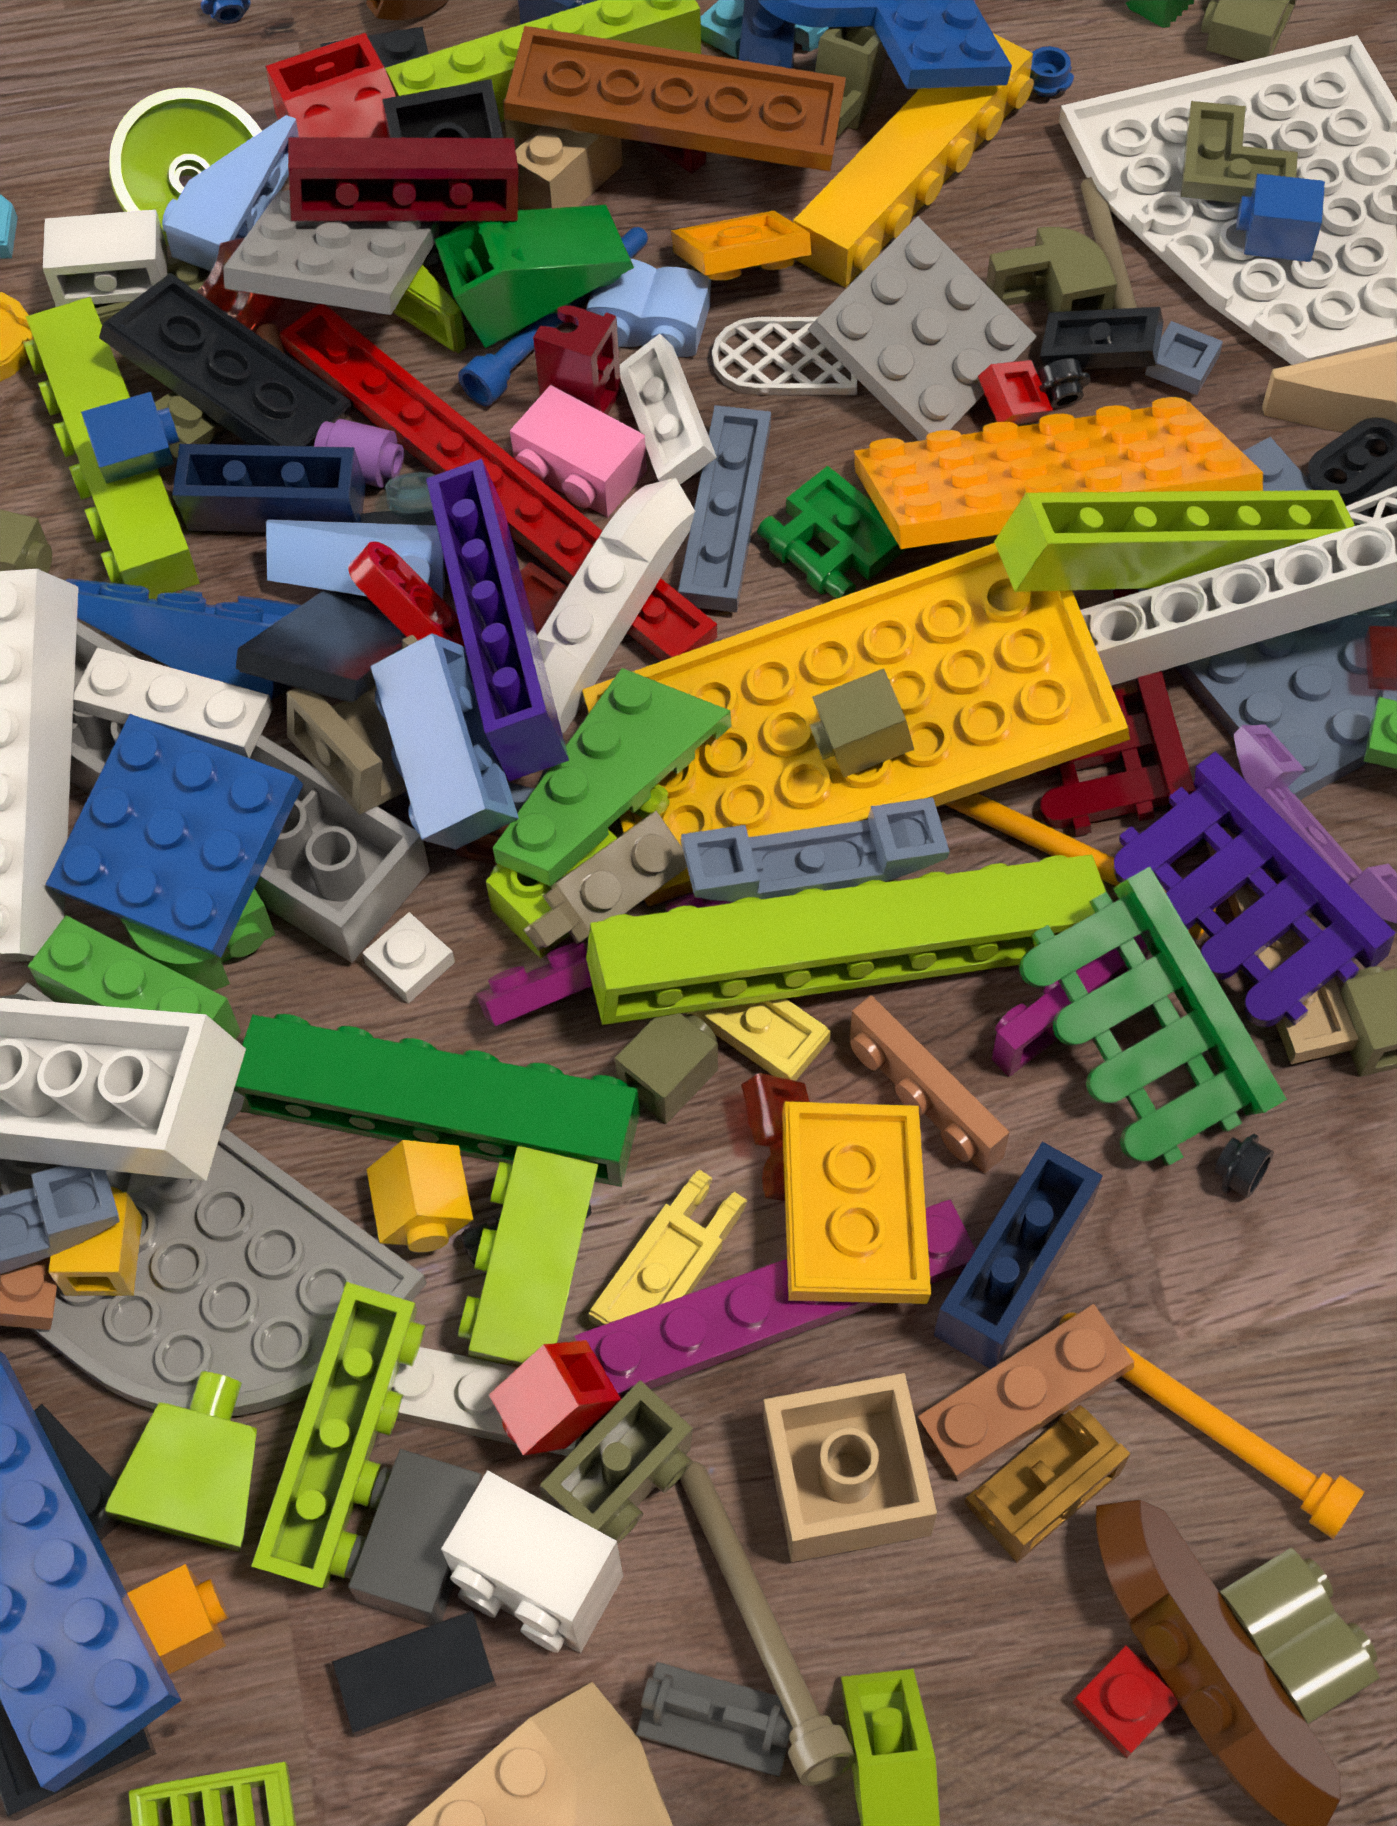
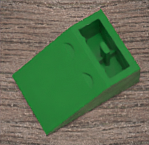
(531, 266)

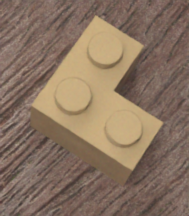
(560, 164)

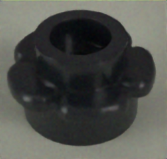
(1063, 382)
(1243, 1165)

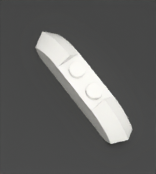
(611, 590)

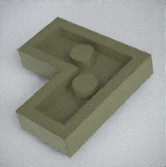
(1218, 163)

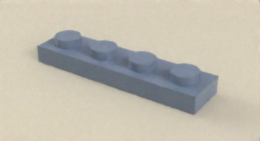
(725, 509)

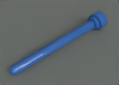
(487, 376)

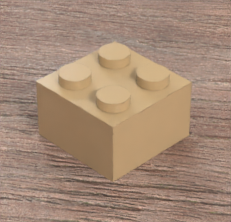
(849, 1467)

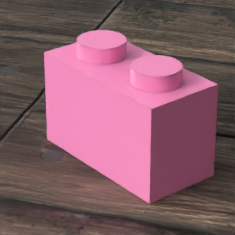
(579, 451)

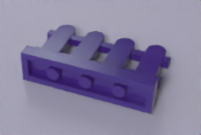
(1304, 888)

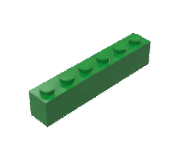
(434, 1096)

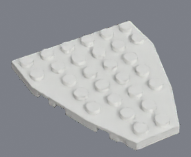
(1306, 101)

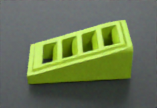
(432, 311)
(209, 1788)

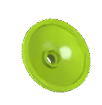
(170, 138)

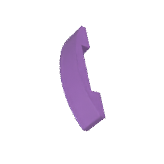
(1269, 771)

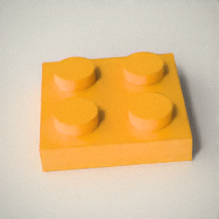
(741, 242)

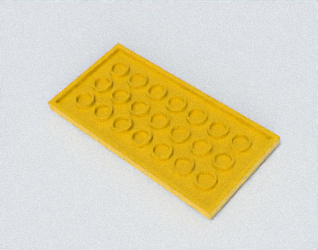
(981, 673)

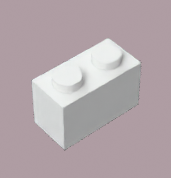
(103, 256)

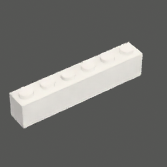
(35, 752)

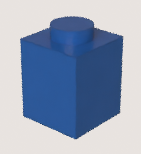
(1282, 217)
(130, 436)

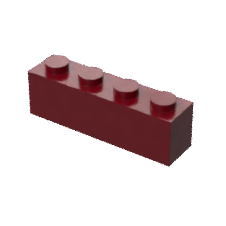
(402, 179)

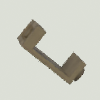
(347, 744)

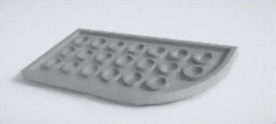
(226, 1283)

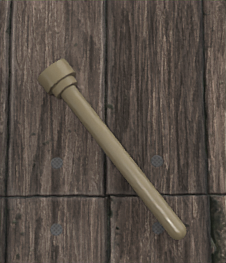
(818, 1747)

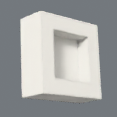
(408, 957)

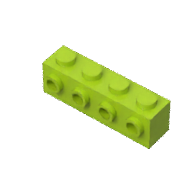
(336, 1435)

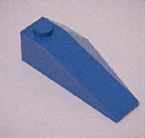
(183, 628)

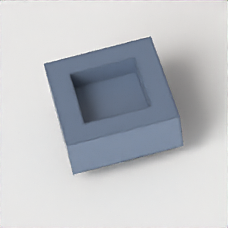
(1185, 358)

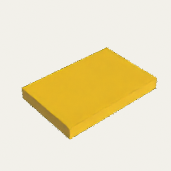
(855, 1203)

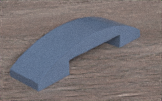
(886, 846)
(54, 1215)

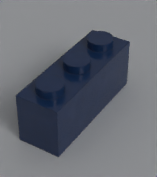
(248, 484)
(1017, 1255)

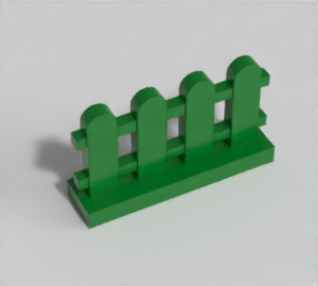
(1208, 1021)

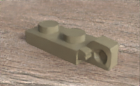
(610, 882)

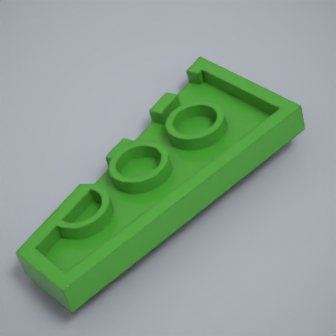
(614, 761)

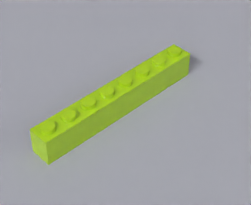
(833, 938)

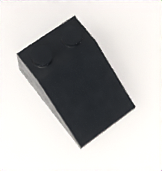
(444, 113)

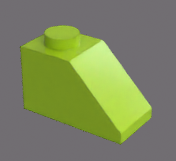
(892, 1750)

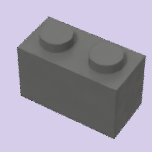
(401, 1558)

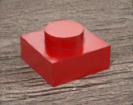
(1014, 392)
(1126, 1701)

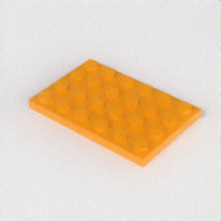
(974, 481)

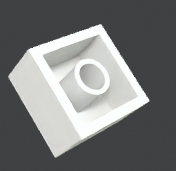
(532, 1564)

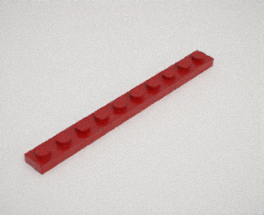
(446, 440)

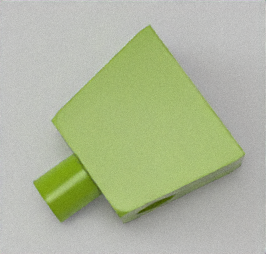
(191, 1469)

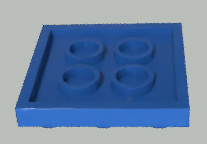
(175, 834)

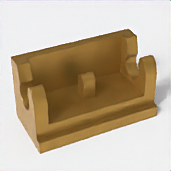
(1048, 1482)

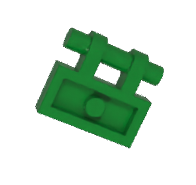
(843, 522)

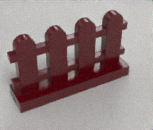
(1137, 788)

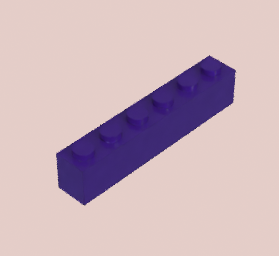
(496, 622)

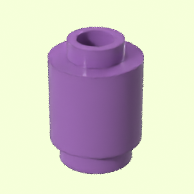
(375, 448)

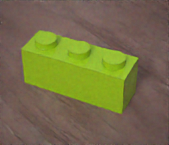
(528, 1256)

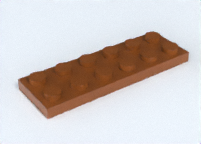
(675, 98)

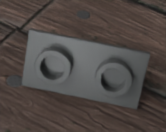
(715, 1719)

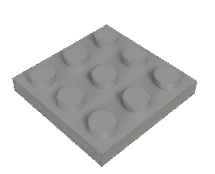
(330, 261)
(921, 331)

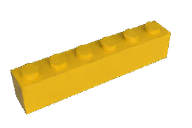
(906, 168)

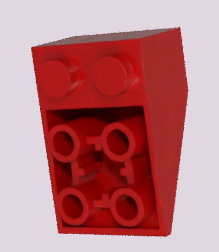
(333, 90)

